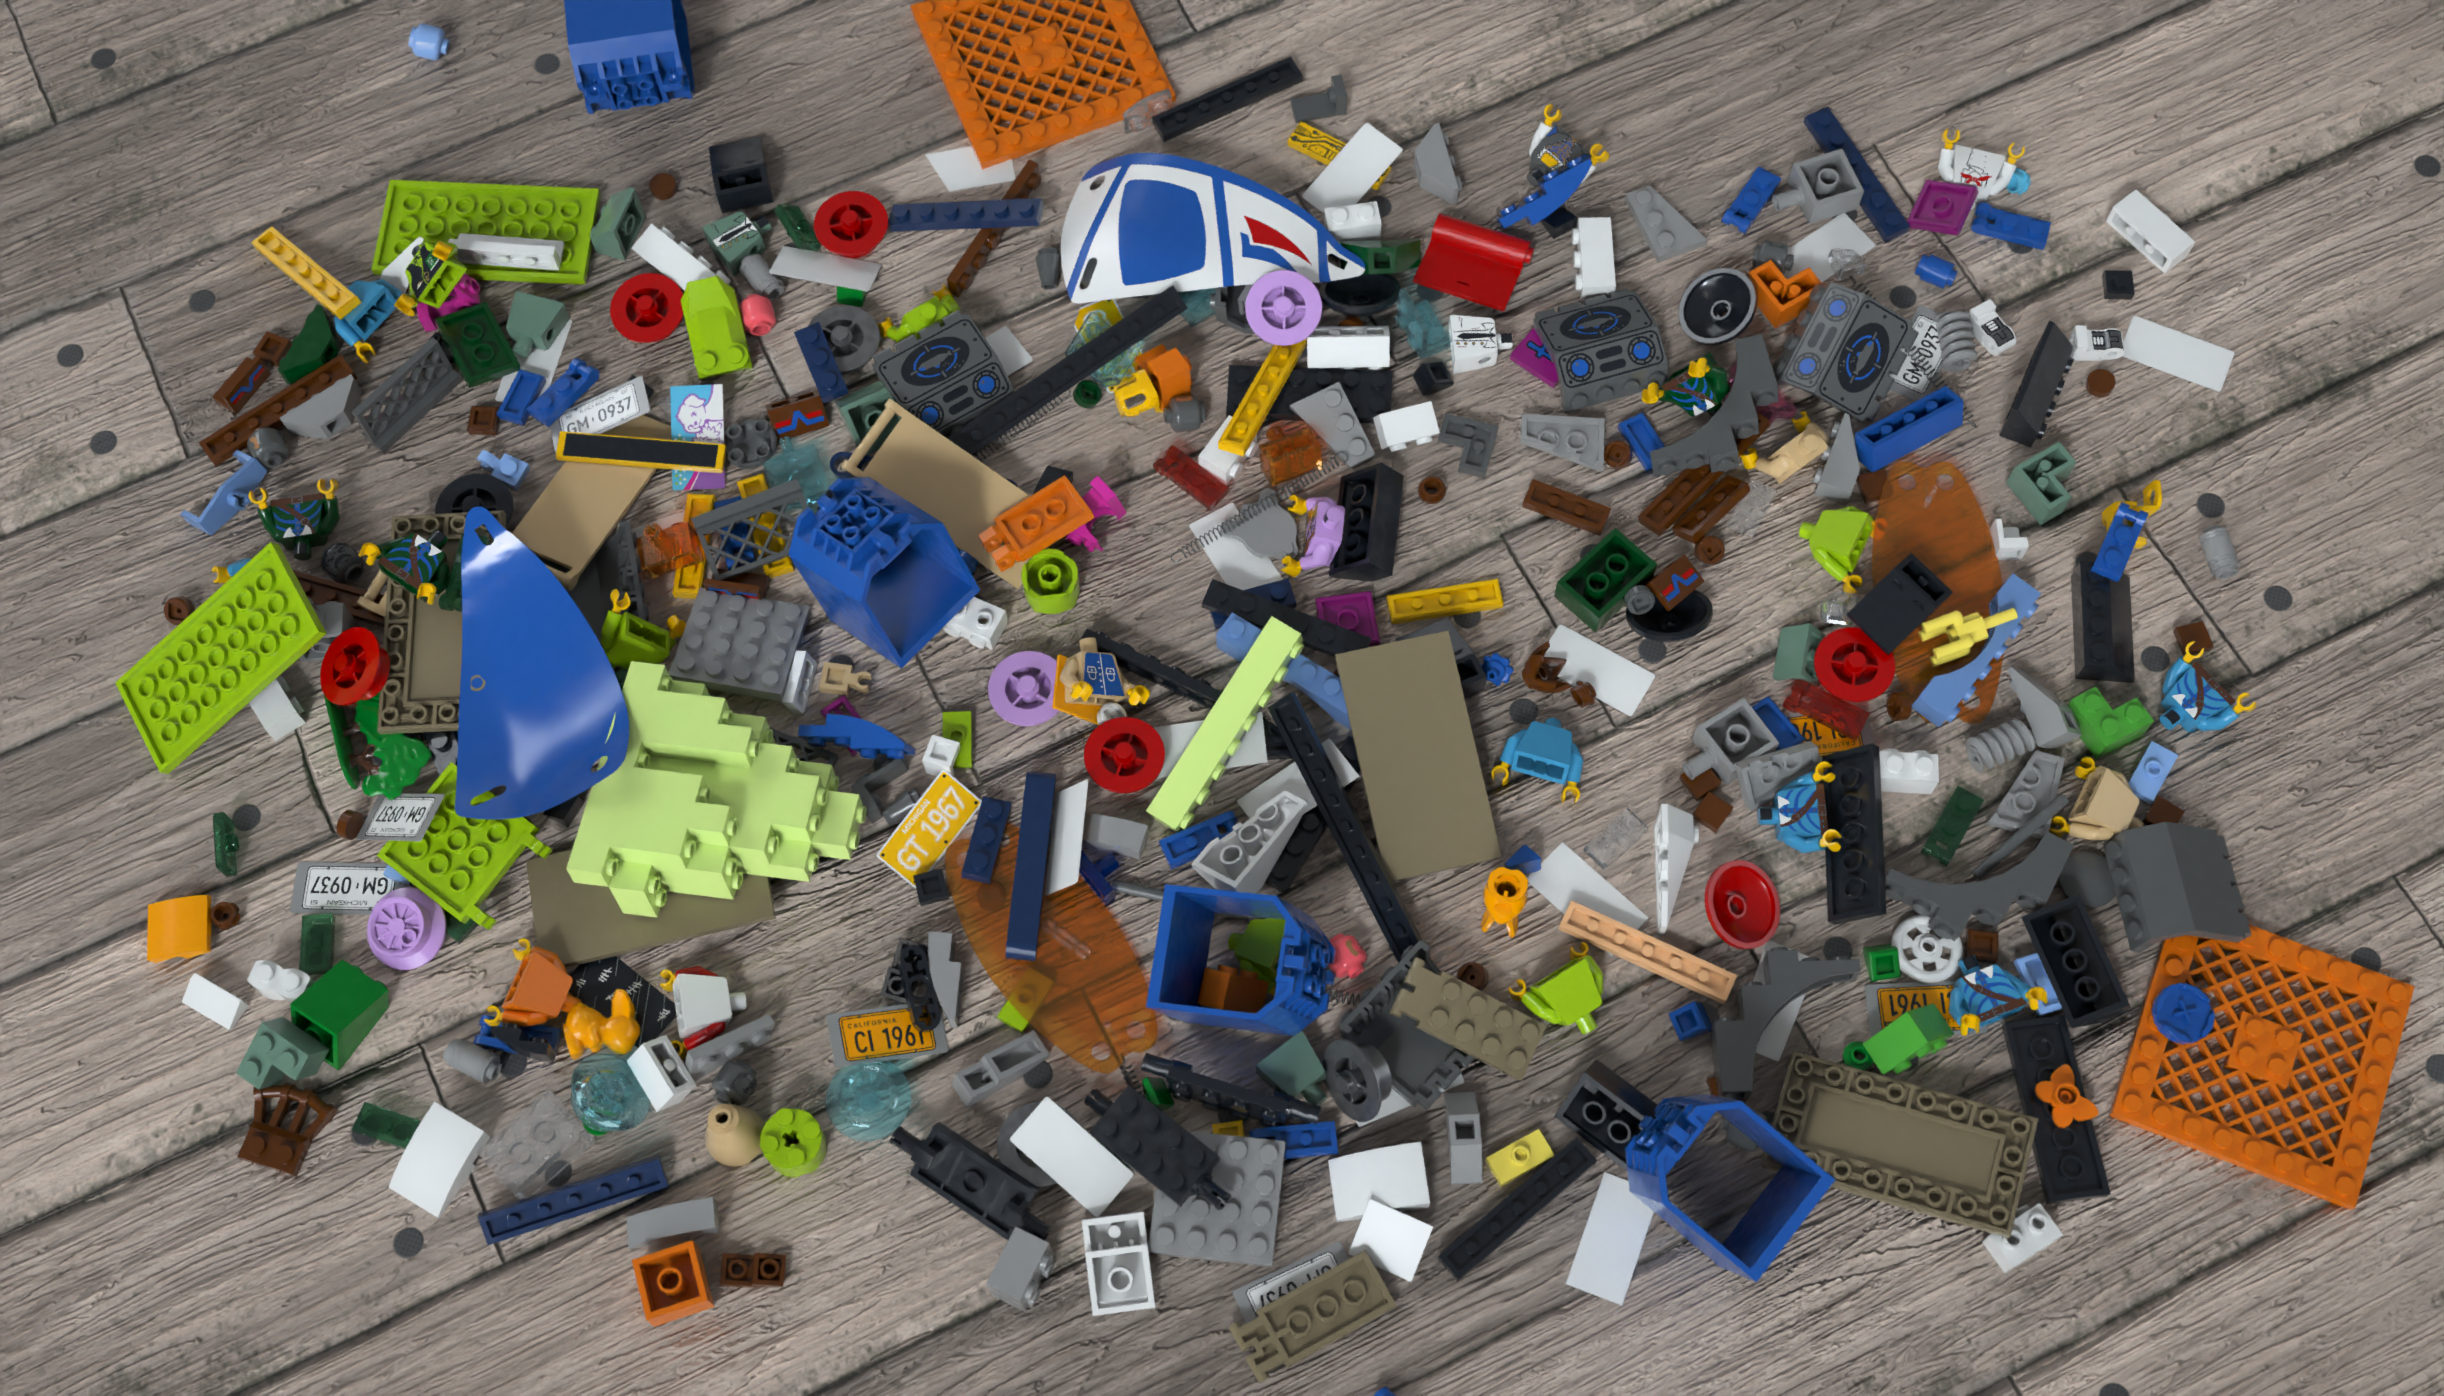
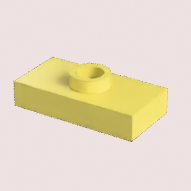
(1519, 1157)

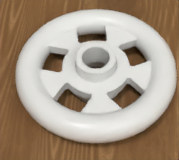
(1914, 968)

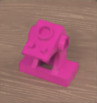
(466, 295)
(1101, 502)

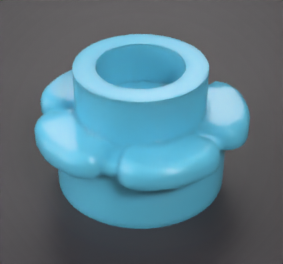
(2019, 182)

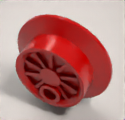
(851, 223)
(647, 308)
(1853, 665)
(354, 667)
(1124, 755)

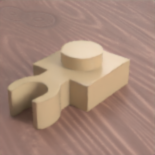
(839, 679)

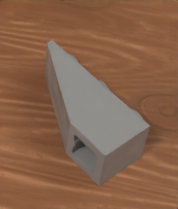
(1841, 466)
(2048, 716)

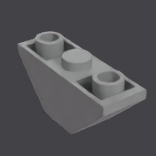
(1435, 166)
(326, 411)
(1463, 1138)

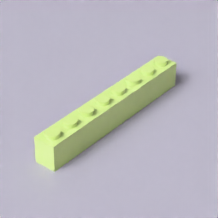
(1225, 725)

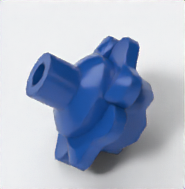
(1497, 669)

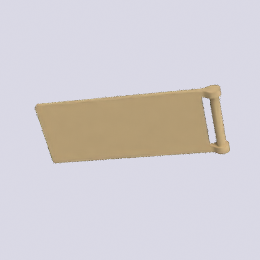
(940, 481)
(585, 505)

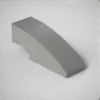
(1115, 835)
(946, 974)
(999, 1068)
(673, 1223)

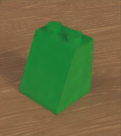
(340, 1010)

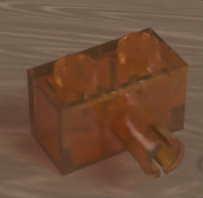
(1289, 455)
(669, 548)

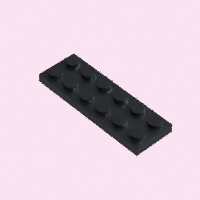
(1366, 390)
(1855, 811)
(2066, 1157)

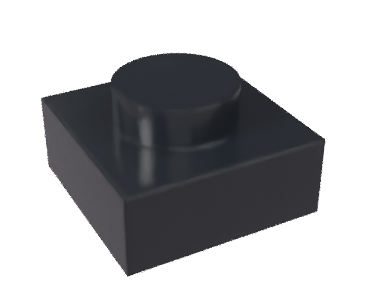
(2118, 284)
(931, 887)

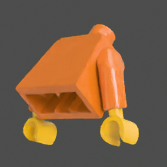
(537, 989)

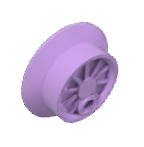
(1283, 307)
(1024, 688)
(406, 929)

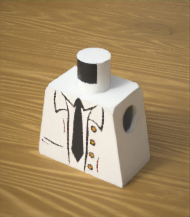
(1475, 342)

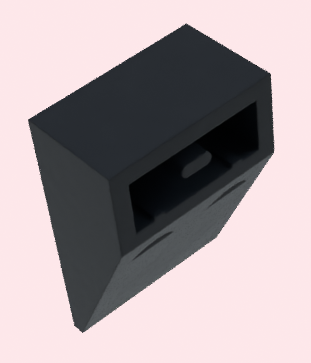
(740, 174)
(1899, 603)
(1469, 669)

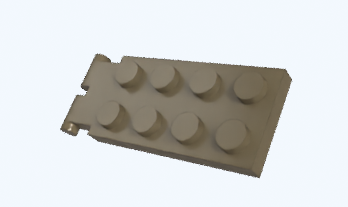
(1469, 1020)
(1314, 1316)

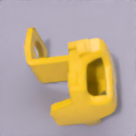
(1138, 384)
(2108, 514)

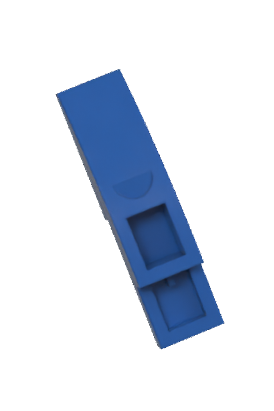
(1555, 191)
(858, 735)

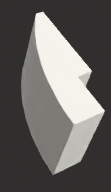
(438, 1160)
(1385, 1174)
(1118, 1263)

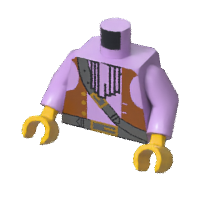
(1321, 535)

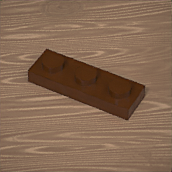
(1566, 507)
(1711, 509)

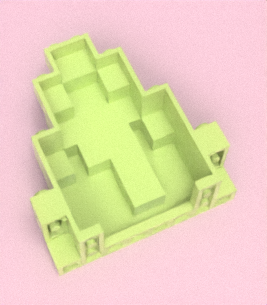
(705, 802)

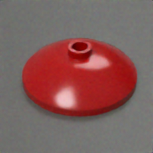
(1752, 903)

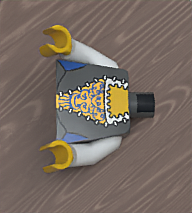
(1554, 148)

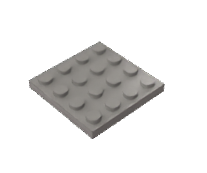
(740, 644)
(1246, 1225)

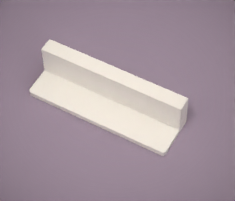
(509, 251)

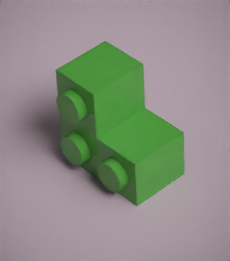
(2108, 728)
(1910, 1035)

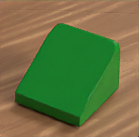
(850, 296)
(1882, 962)
(1157, 1093)

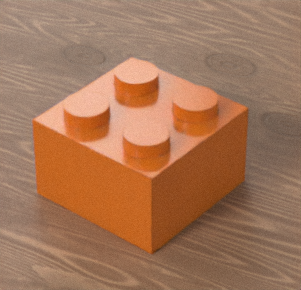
(673, 1283)

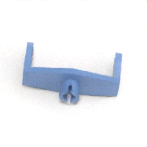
(230, 496)

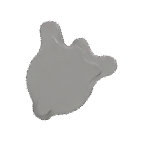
(1267, 533)

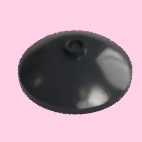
(1361, 294)
(1709, 298)
(1678, 624)

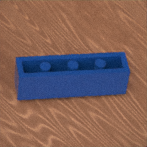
(1909, 428)

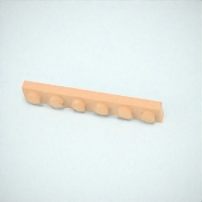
(1647, 952)

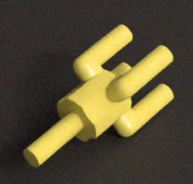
(1961, 632)

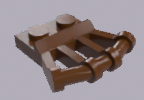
(278, 1147)

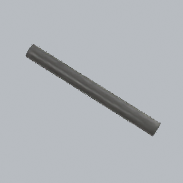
(2020, 836)

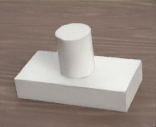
(799, 682)

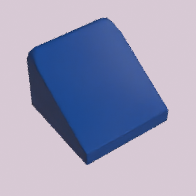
(1524, 860)
(1690, 1021)

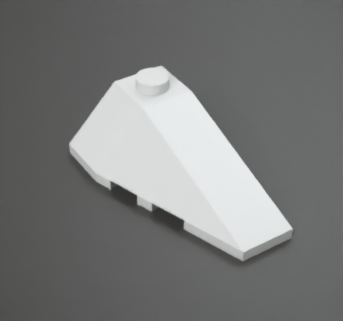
(1673, 846)
(1250, 851)

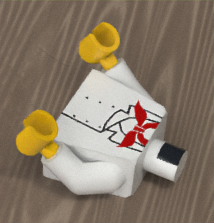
(1976, 167)

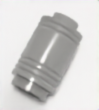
(757, 273)
(2219, 552)
(472, 1060)

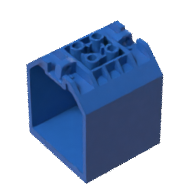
(629, 52)
(881, 567)
(1184, 951)
(1772, 1216)

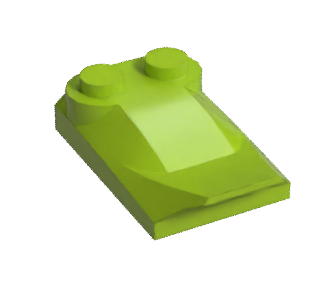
(715, 328)

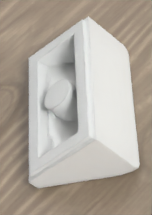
(213, 1002)

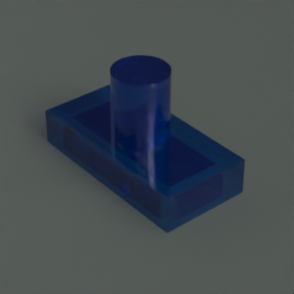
(1095, 875)

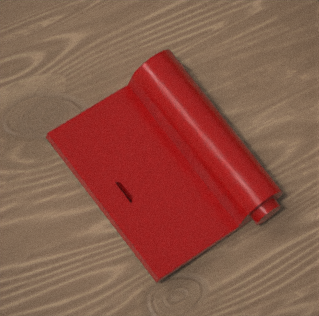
(1473, 262)

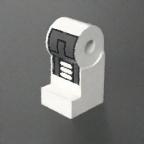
(1990, 329)
(2096, 344)

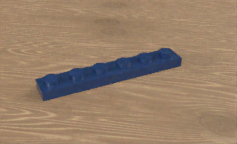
(1875, 199)
(966, 215)
(573, 1200)

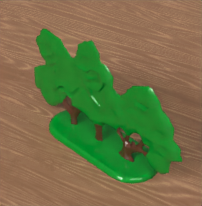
(400, 755)

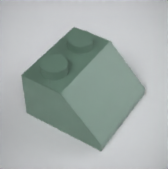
(618, 224)
(862, 410)

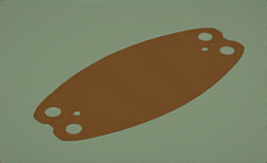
(1956, 548)
(1059, 991)

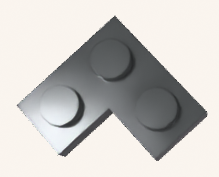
(1475, 438)

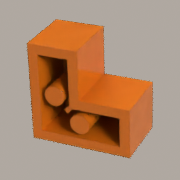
(1781, 297)
(1167, 372)
(1232, 992)

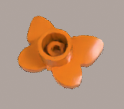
(2065, 1098)

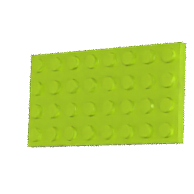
(520, 211)
(220, 658)

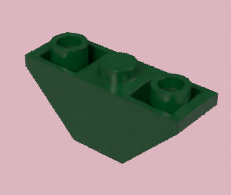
(1385, 255)
(310, 348)

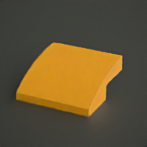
(179, 928)

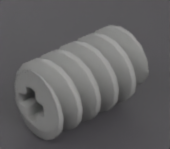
(1956, 340)
(1998, 743)

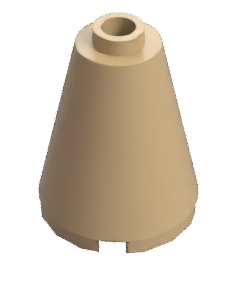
(733, 1134)

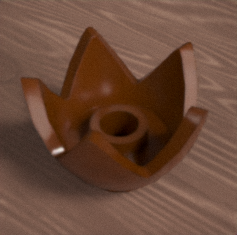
(1542, 671)

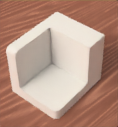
(2008, 541)
(940, 755)

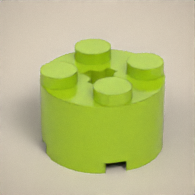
(1050, 596)
(786, 1127)

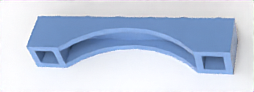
(1317, 683)
(1945, 691)

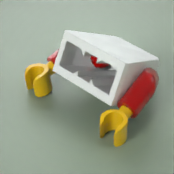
(701, 1005)

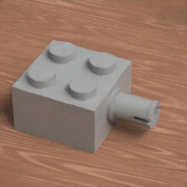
(1821, 187)
(335, 620)
(1729, 739)

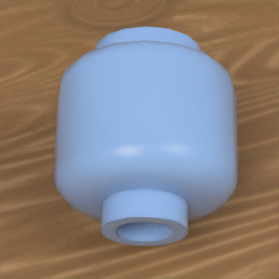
(428, 41)

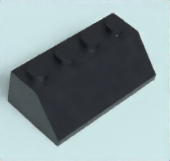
(2038, 387)
(1370, 523)
(2102, 626)
(2076, 963)
(1606, 1111)

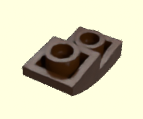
(752, 1271)

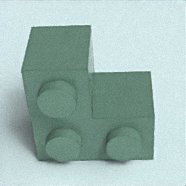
(2038, 482)
(281, 1050)

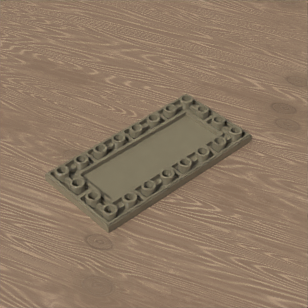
(424, 641)
(1417, 756)
(588, 925)
(1906, 1143)

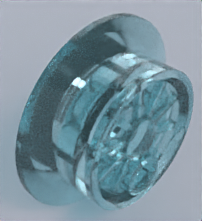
(607, 1094)
(868, 1100)

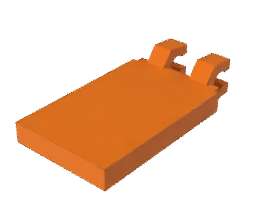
(1035, 523)

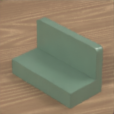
(1797, 652)

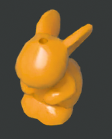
(1504, 899)
(591, 1029)

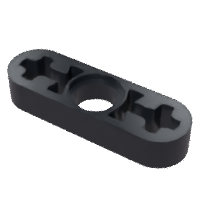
(906, 968)

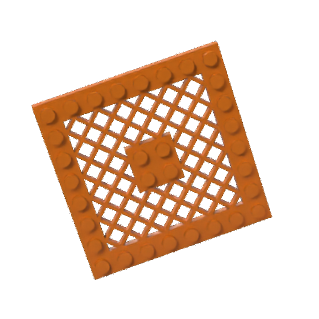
(1039, 57)
(2267, 1055)

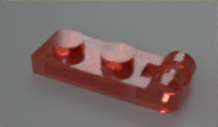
(1191, 477)
(1826, 709)

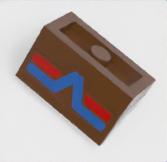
(242, 384)
(797, 415)
(1675, 582)
(746, 585)

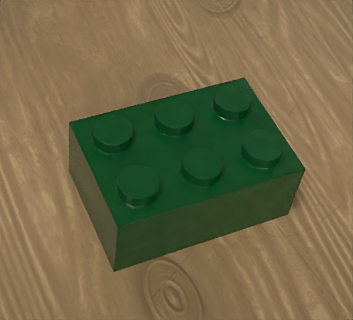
(1602, 578)

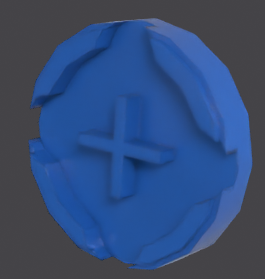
(2183, 1013)

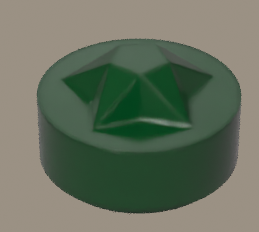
(1087, 394)

